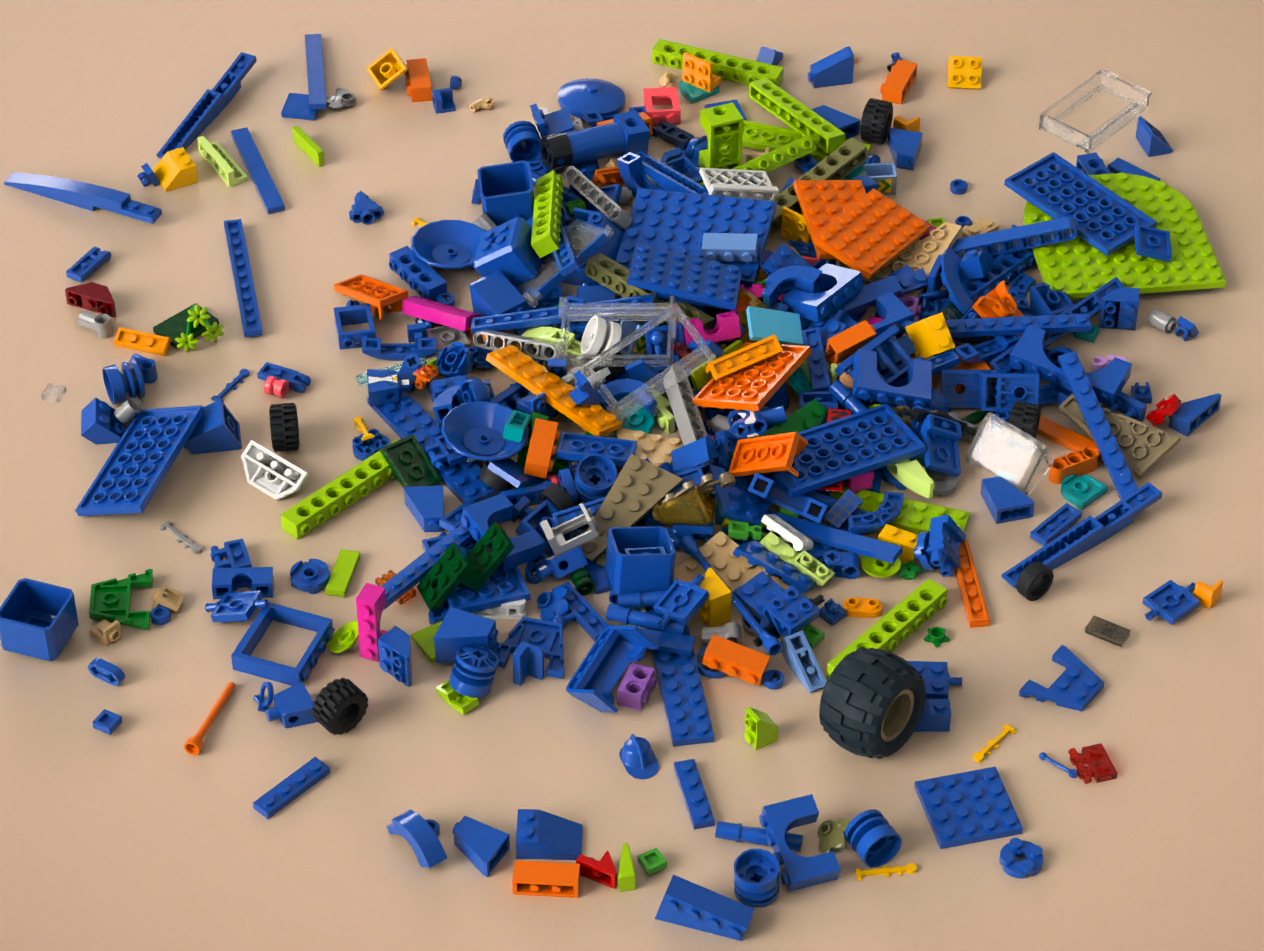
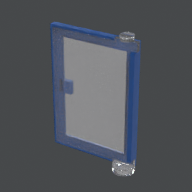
(584, 240)

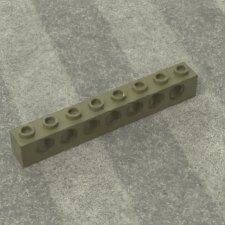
(833, 167)
(615, 277)

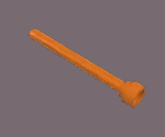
(194, 743)

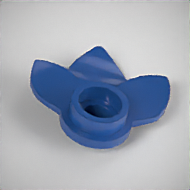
(553, 603)

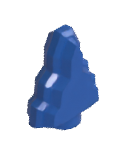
(365, 209)

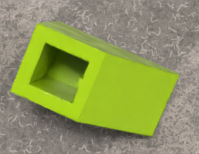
(759, 729)

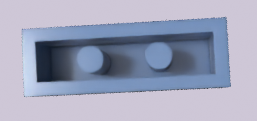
(730, 247)

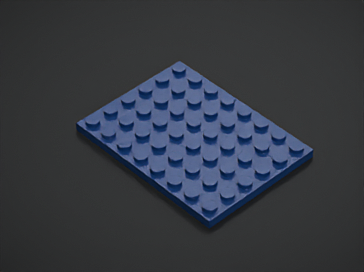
(681, 219)

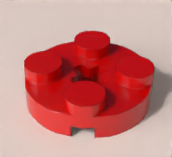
(1164, 408)

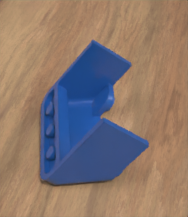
(609, 249)
(606, 664)

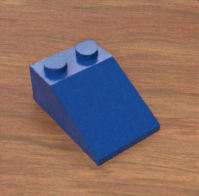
(532, 522)
(547, 836)

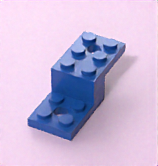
(988, 389)

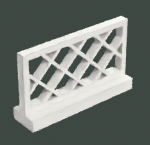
(761, 191)

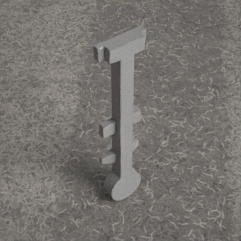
(196, 549)

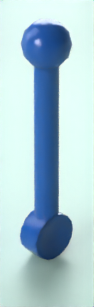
(1072, 773)

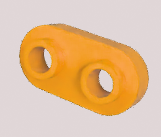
(862, 607)

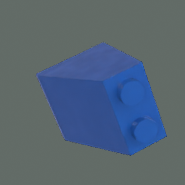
(496, 296)
(215, 431)
(462, 629)

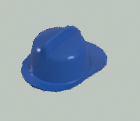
(694, 146)
(639, 758)

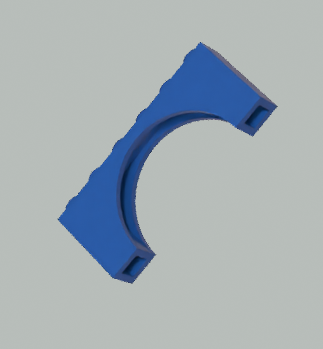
(1030, 358)

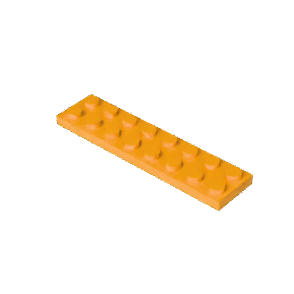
(539, 379)

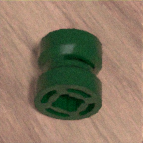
(583, 582)

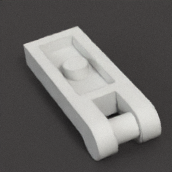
(787, 532)
(504, 611)

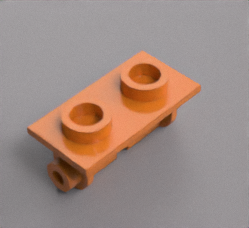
(424, 375)

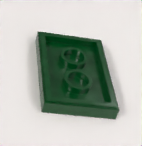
(178, 324)
(410, 463)

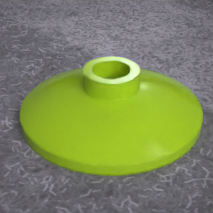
(880, 568)
(344, 637)

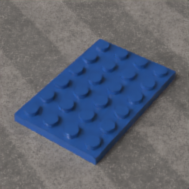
(685, 276)
(498, 589)

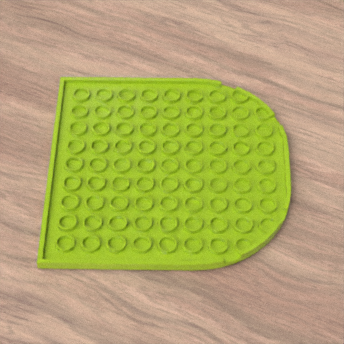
(1082, 269)

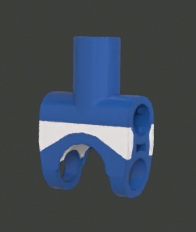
(757, 421)

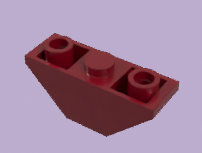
(92, 298)

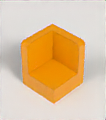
(912, 125)
(1208, 595)

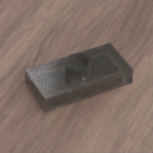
(1107, 631)

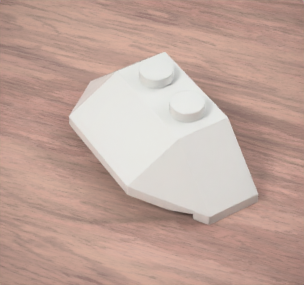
(271, 472)

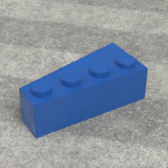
(703, 910)

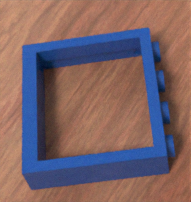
(245, 663)

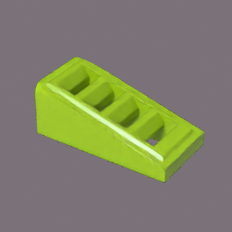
(626, 874)

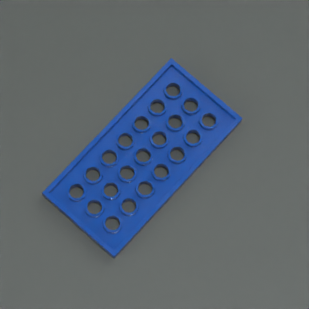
(1062, 195)
(140, 461)
(842, 469)

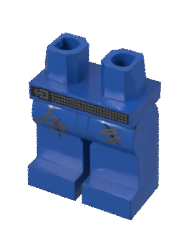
(945, 544)

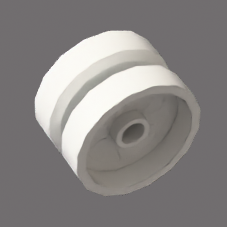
(599, 336)

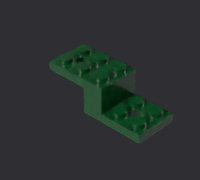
(465, 567)

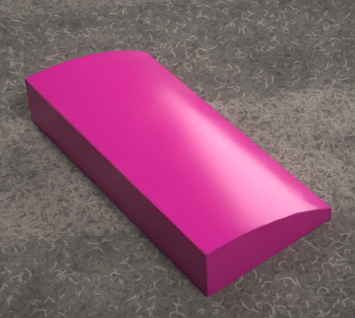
(438, 313)

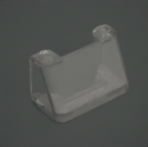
(1009, 453)

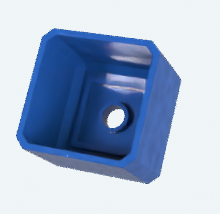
(506, 191)
(509, 251)
(639, 571)
(37, 619)

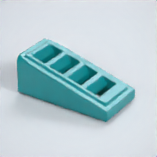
(516, 426)

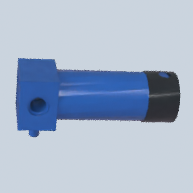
(624, 135)

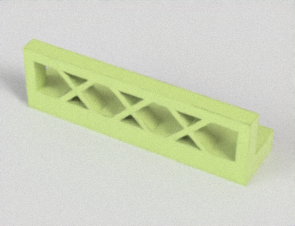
(221, 165)

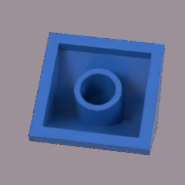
(1151, 139)

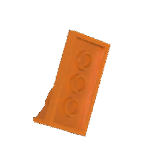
(373, 292)
(997, 304)
(767, 454)

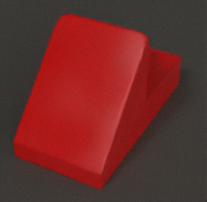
(598, 871)

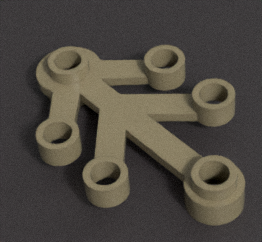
(705, 487)

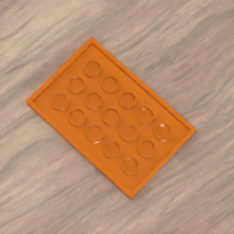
(825, 201)
(871, 233)
(754, 385)

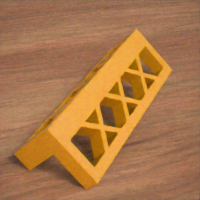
(744, 358)

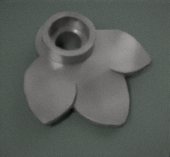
(342, 99)

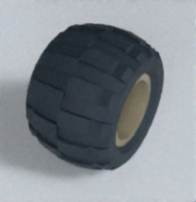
(872, 703)

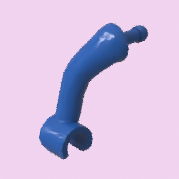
(933, 294)

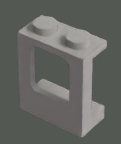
(556, 535)

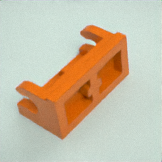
(607, 177)

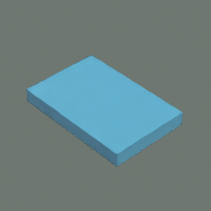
(767, 322)

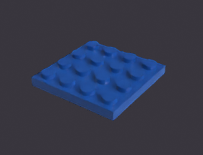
(968, 807)

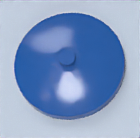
(590, 96)

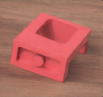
(662, 96)

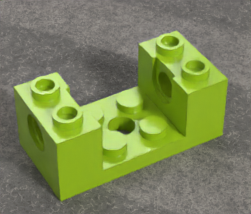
(725, 137)

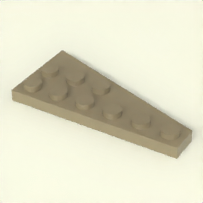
(1138, 442)
(629, 500)

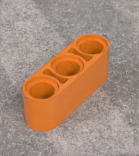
(1077, 462)

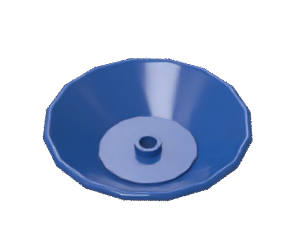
(447, 243)
(478, 430)

